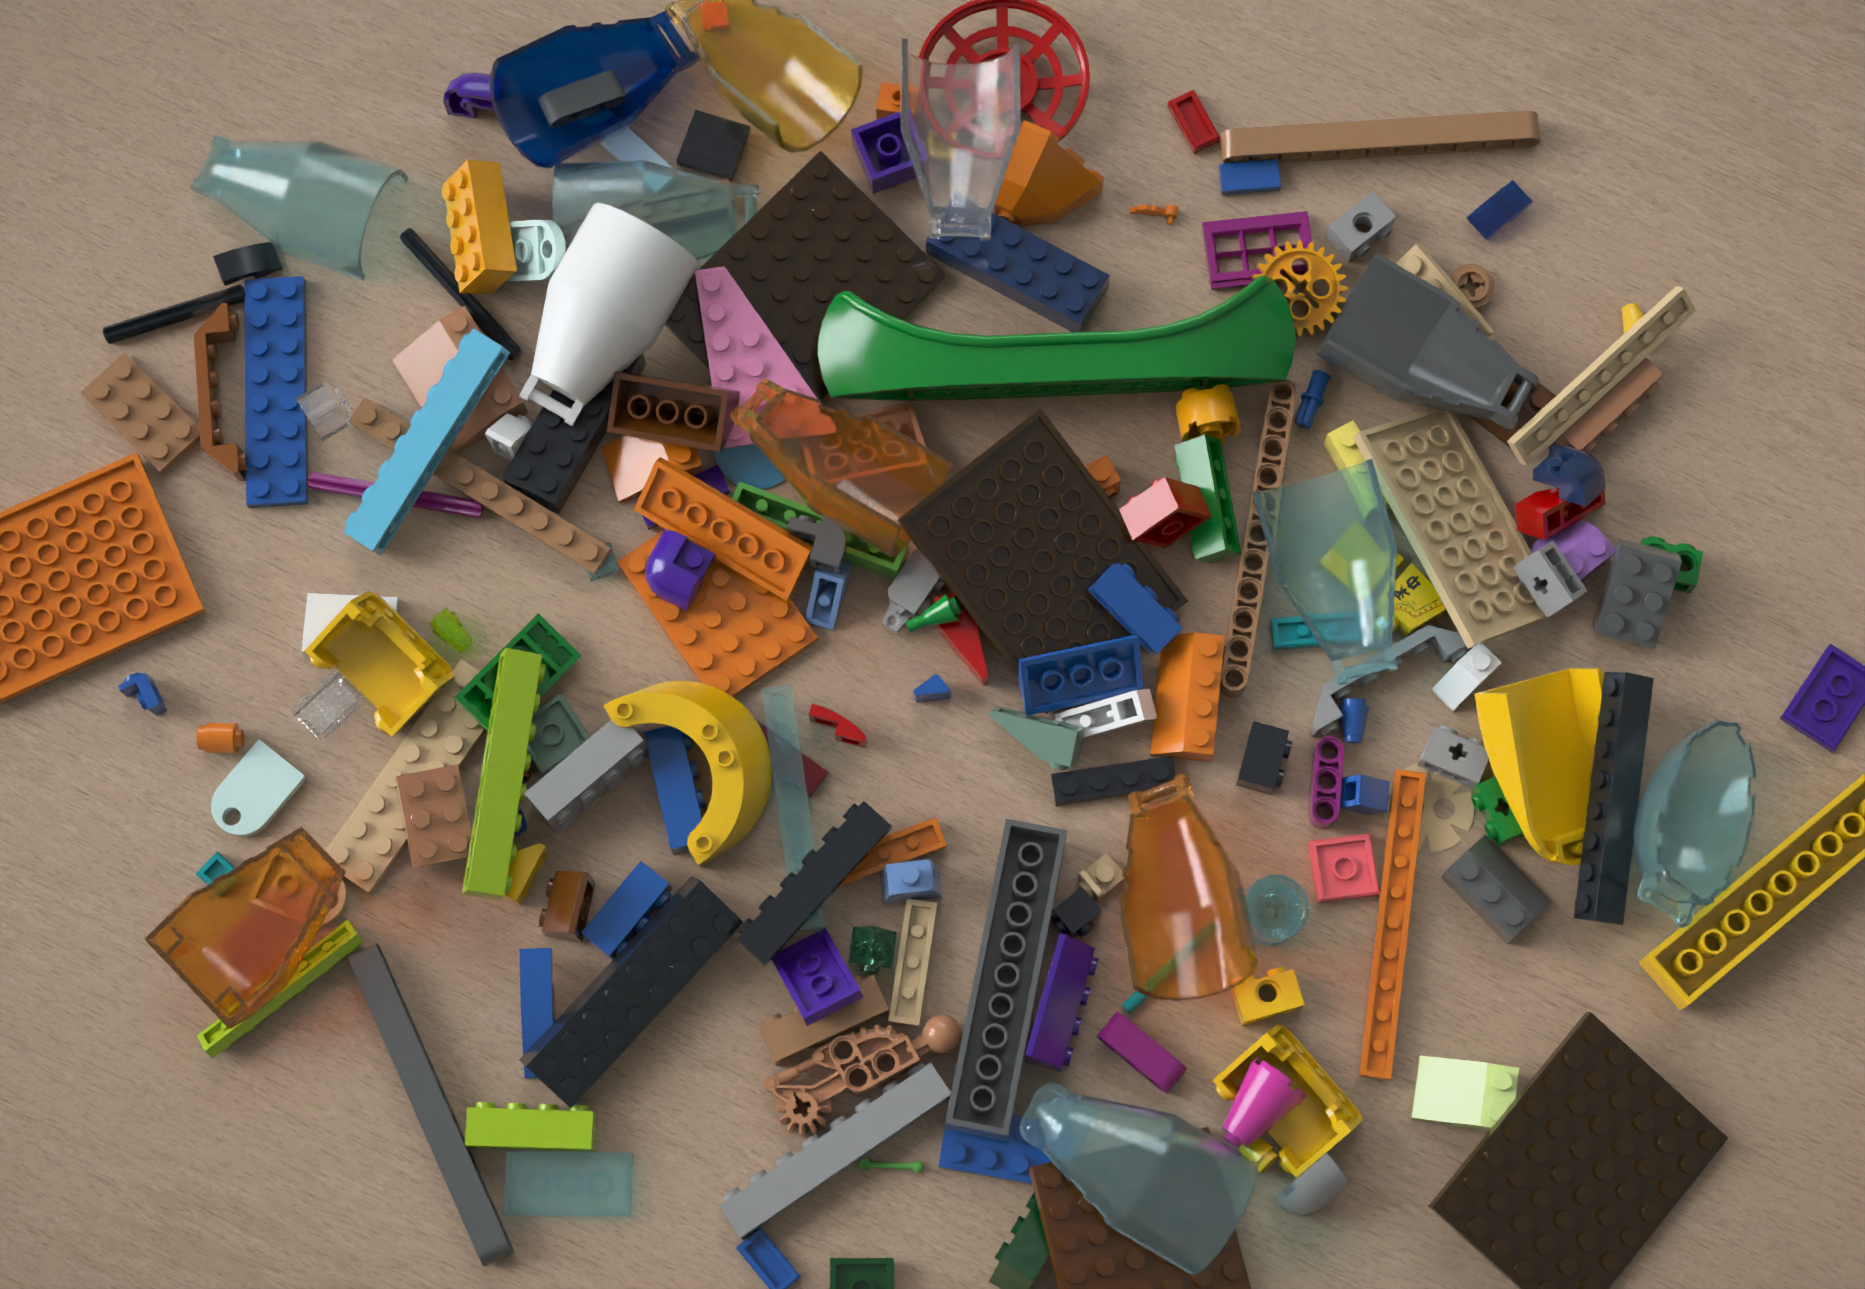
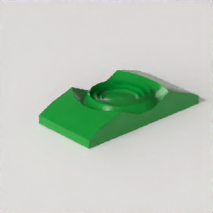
(536, 638)

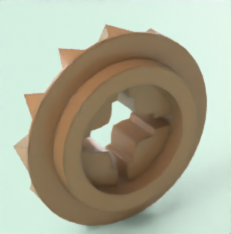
(1479, 277)

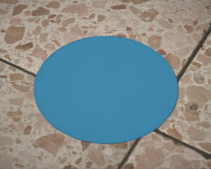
(748, 466)

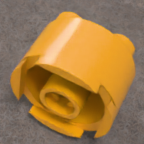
(1208, 413)

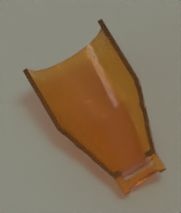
(842, 464)
(1182, 901)

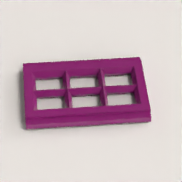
(1246, 226)

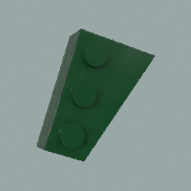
(1025, 1255)

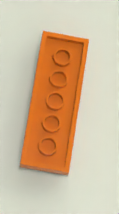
(724, 528)

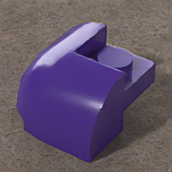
(468, 94)
(677, 569)

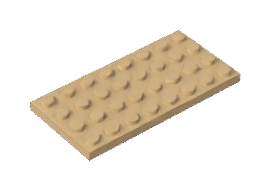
(1453, 522)

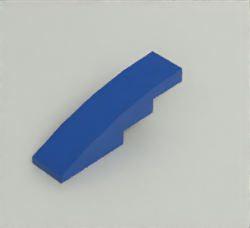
(536, 996)

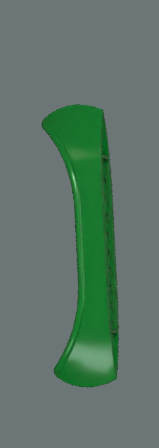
(887, 358)

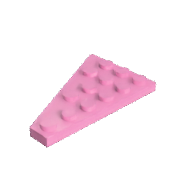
(740, 345)

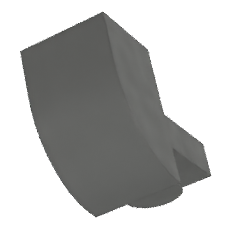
(828, 539)

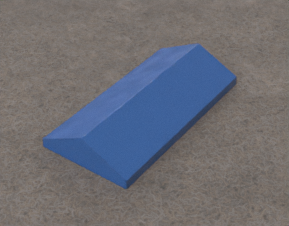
(1080, 675)

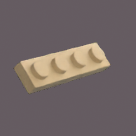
(1423, 265)
(912, 962)

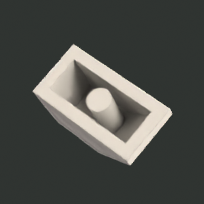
(508, 434)
(1466, 676)

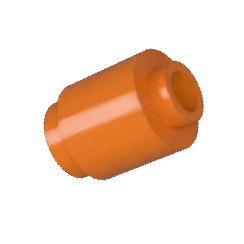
(220, 738)

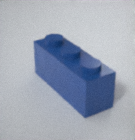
(1136, 607)
(627, 910)

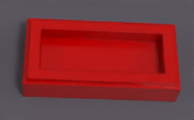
(1193, 121)

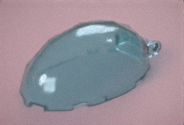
(1695, 820)

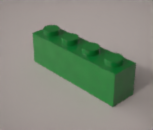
(1203, 465)

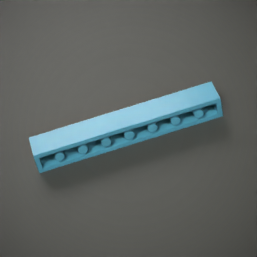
(426, 441)

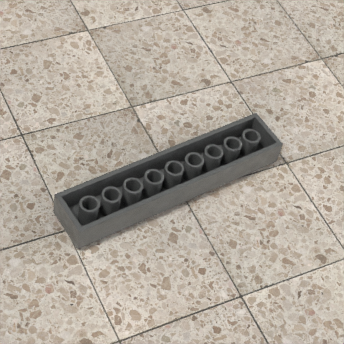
(1006, 980)

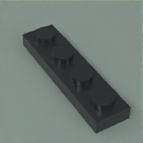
(1111, 780)

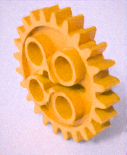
(1318, 269)

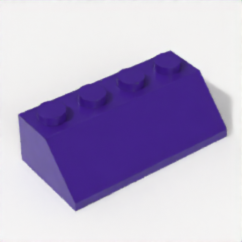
(1060, 1003)

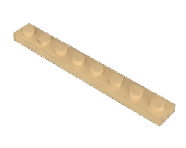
(1601, 375)

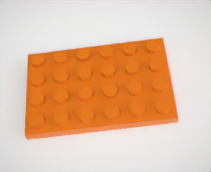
(732, 628)

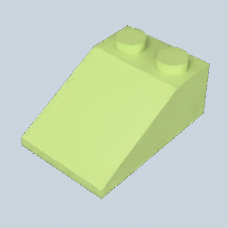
(1463, 1092)

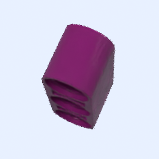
(1330, 768)
(1141, 1052)

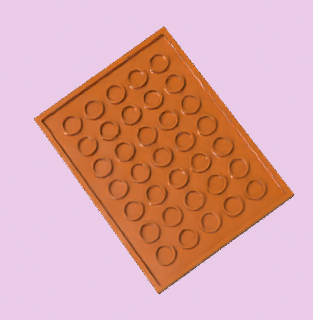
(87, 575)

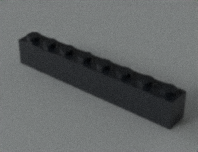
(1613, 797)

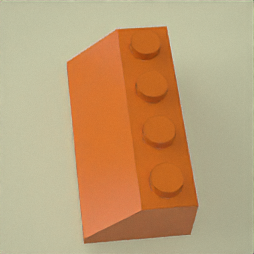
(1188, 697)

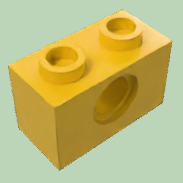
(1286, 991)

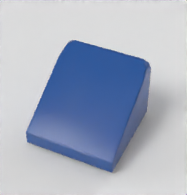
(932, 690)

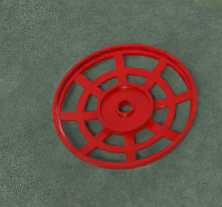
(1028, 76)

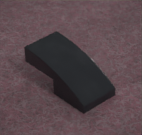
(247, 261)

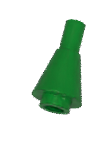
(941, 612)

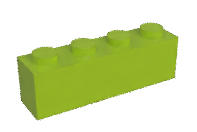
(531, 1128)

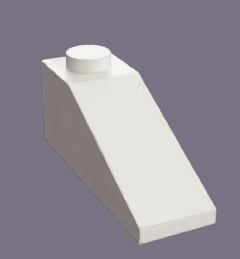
(1111, 713)

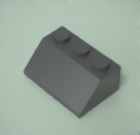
(1495, 889)

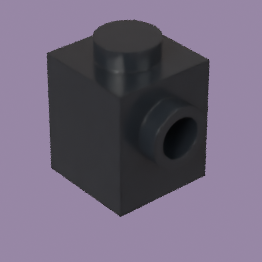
(1076, 914)

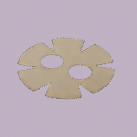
(1439, 831)

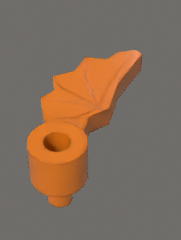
(1170, 212)

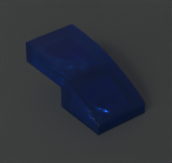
(1499, 210)

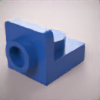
(149, 695)

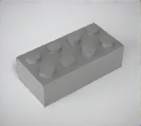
(587, 774)

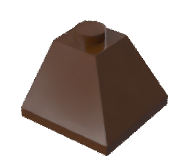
(1535, 401)

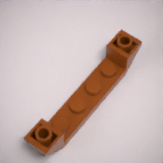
(217, 329)

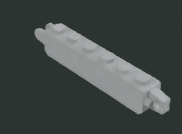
(911, 592)

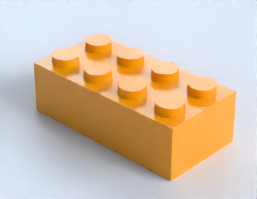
(479, 227)

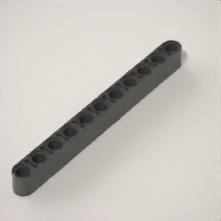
(431, 1105)

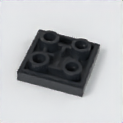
(713, 145)

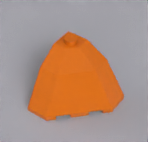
(1044, 180)

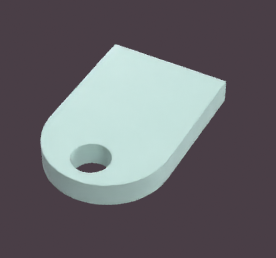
(537, 249)
(257, 789)

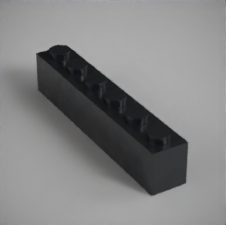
(814, 883)

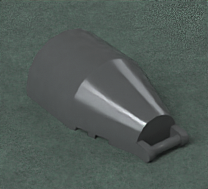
(1423, 347)

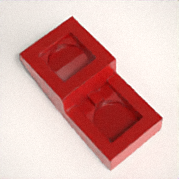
(845, 729)

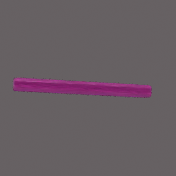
(426, 499)

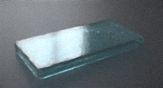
(568, 1184)

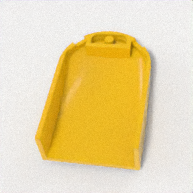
(1543, 754)

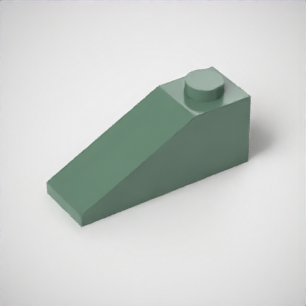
(1046, 738)

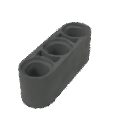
(582, 98)

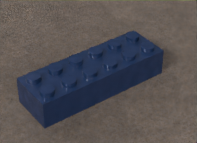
(1027, 272)

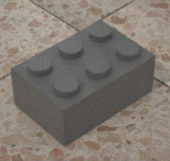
(1637, 593)

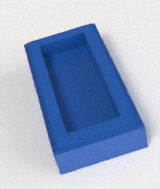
(1249, 177)
(768, 1261)

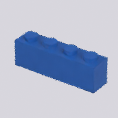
(675, 784)

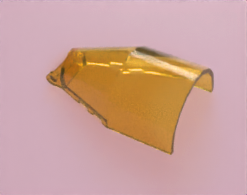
(772, 68)

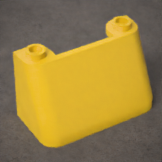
(381, 659)
(1318, 1120)

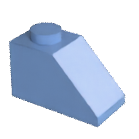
(827, 596)

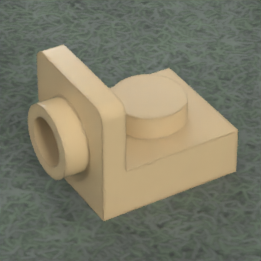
(1100, 877)

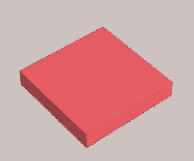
(1343, 868)

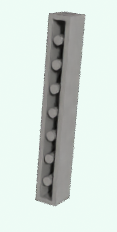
(836, 1150)

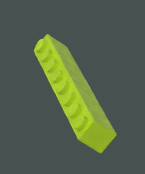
(502, 774)

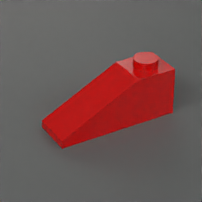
(1545, 514)
(966, 643)

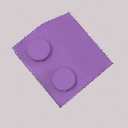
(1582, 547)

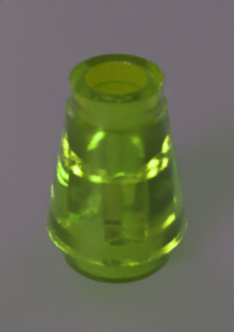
(450, 629)

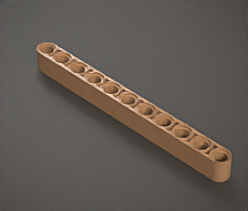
(1382, 137)
(1255, 550)

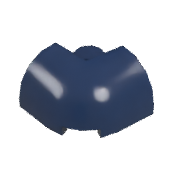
(1573, 472)

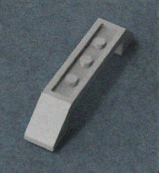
(1445, 643)

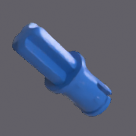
(1312, 399)

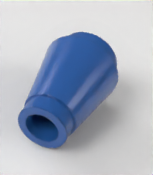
(1353, 719)

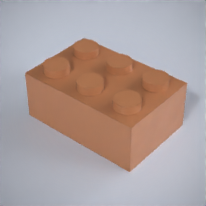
(434, 815)

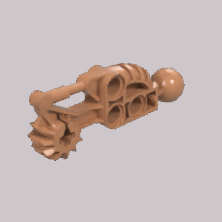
(869, 1046)

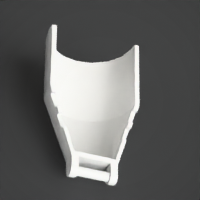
(605, 306)

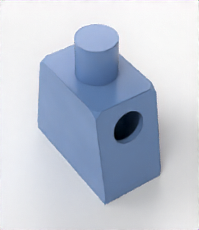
(910, 880)

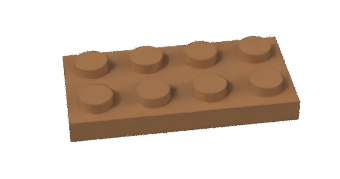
(143, 413)

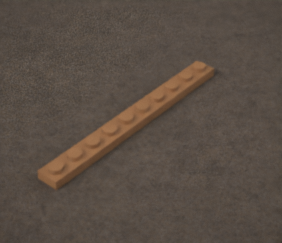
(491, 493)

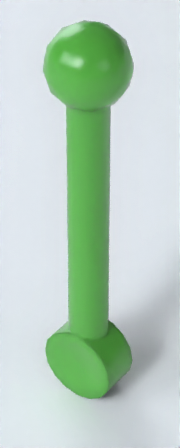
(865, 1164)

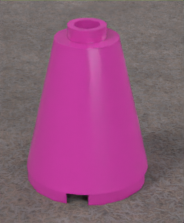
(1259, 1104)

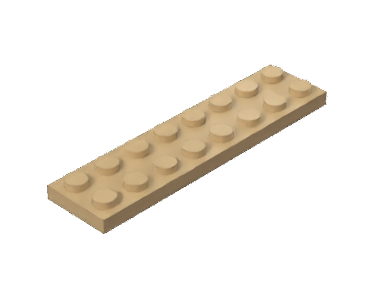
(376, 827)

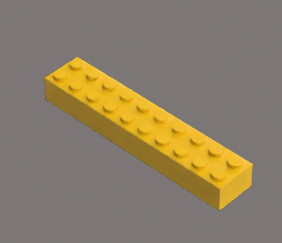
(1761, 899)

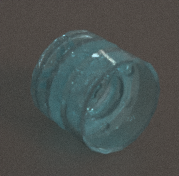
(1288, 904)

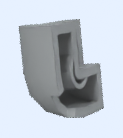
(1313, 1188)

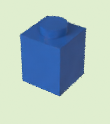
(1364, 794)

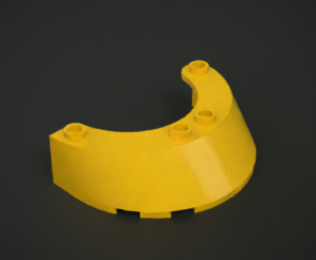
(731, 744)

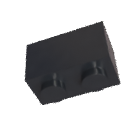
(1263, 758)

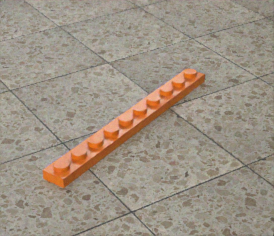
(1392, 925)

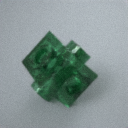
(872, 948)

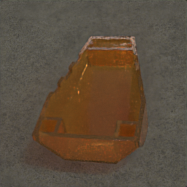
(241, 952)

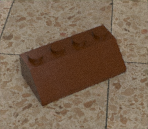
(671, 411)

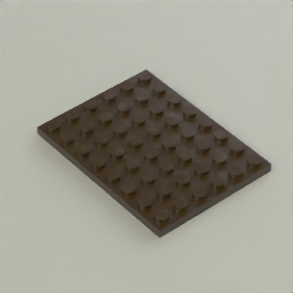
(801, 253)
(1026, 540)
(1579, 1166)

